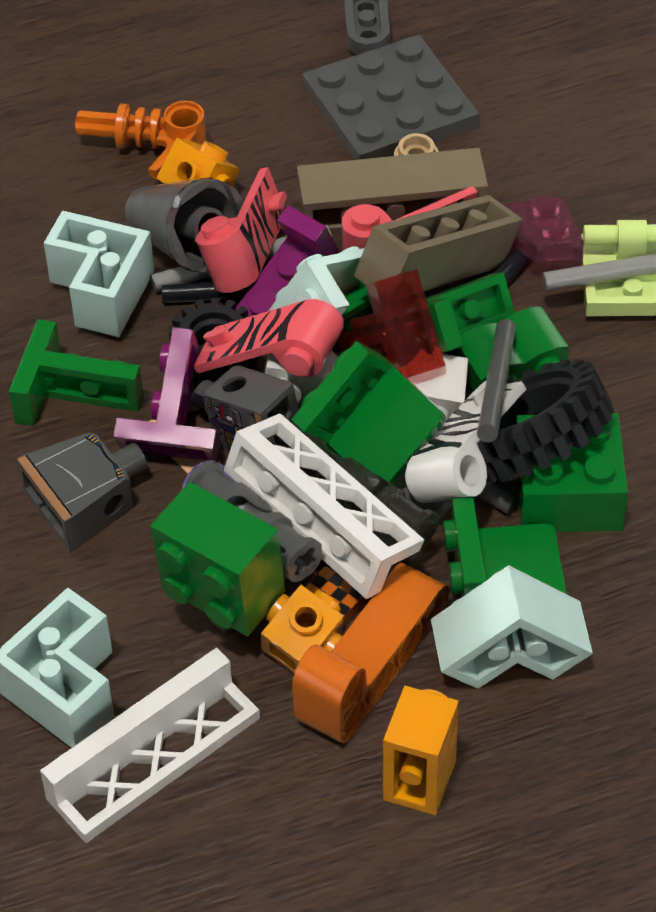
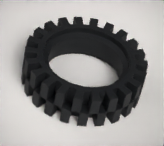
(567, 410)

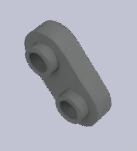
(366, 25)

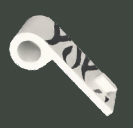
(451, 460)

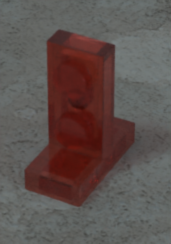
(400, 323)

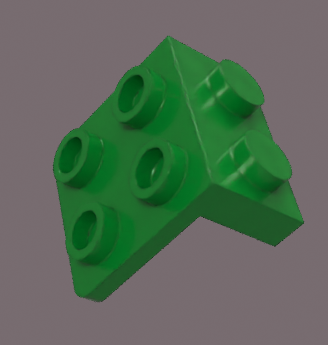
(370, 413)
(488, 550)

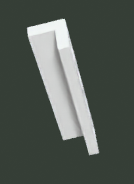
(312, 504)
(138, 730)

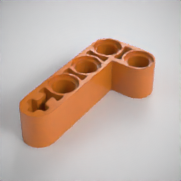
(343, 685)

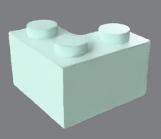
(102, 266)
(510, 623)
(52, 668)

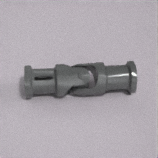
(292, 544)

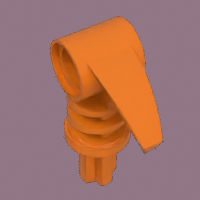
(180, 120)

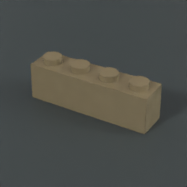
(391, 183)
(441, 243)

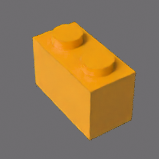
(420, 749)

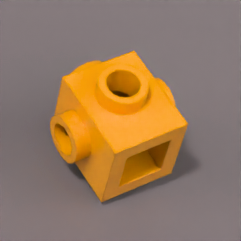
(197, 161)
(300, 623)

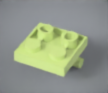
(626, 295)

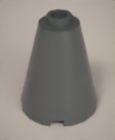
(178, 211)

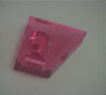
(547, 230)

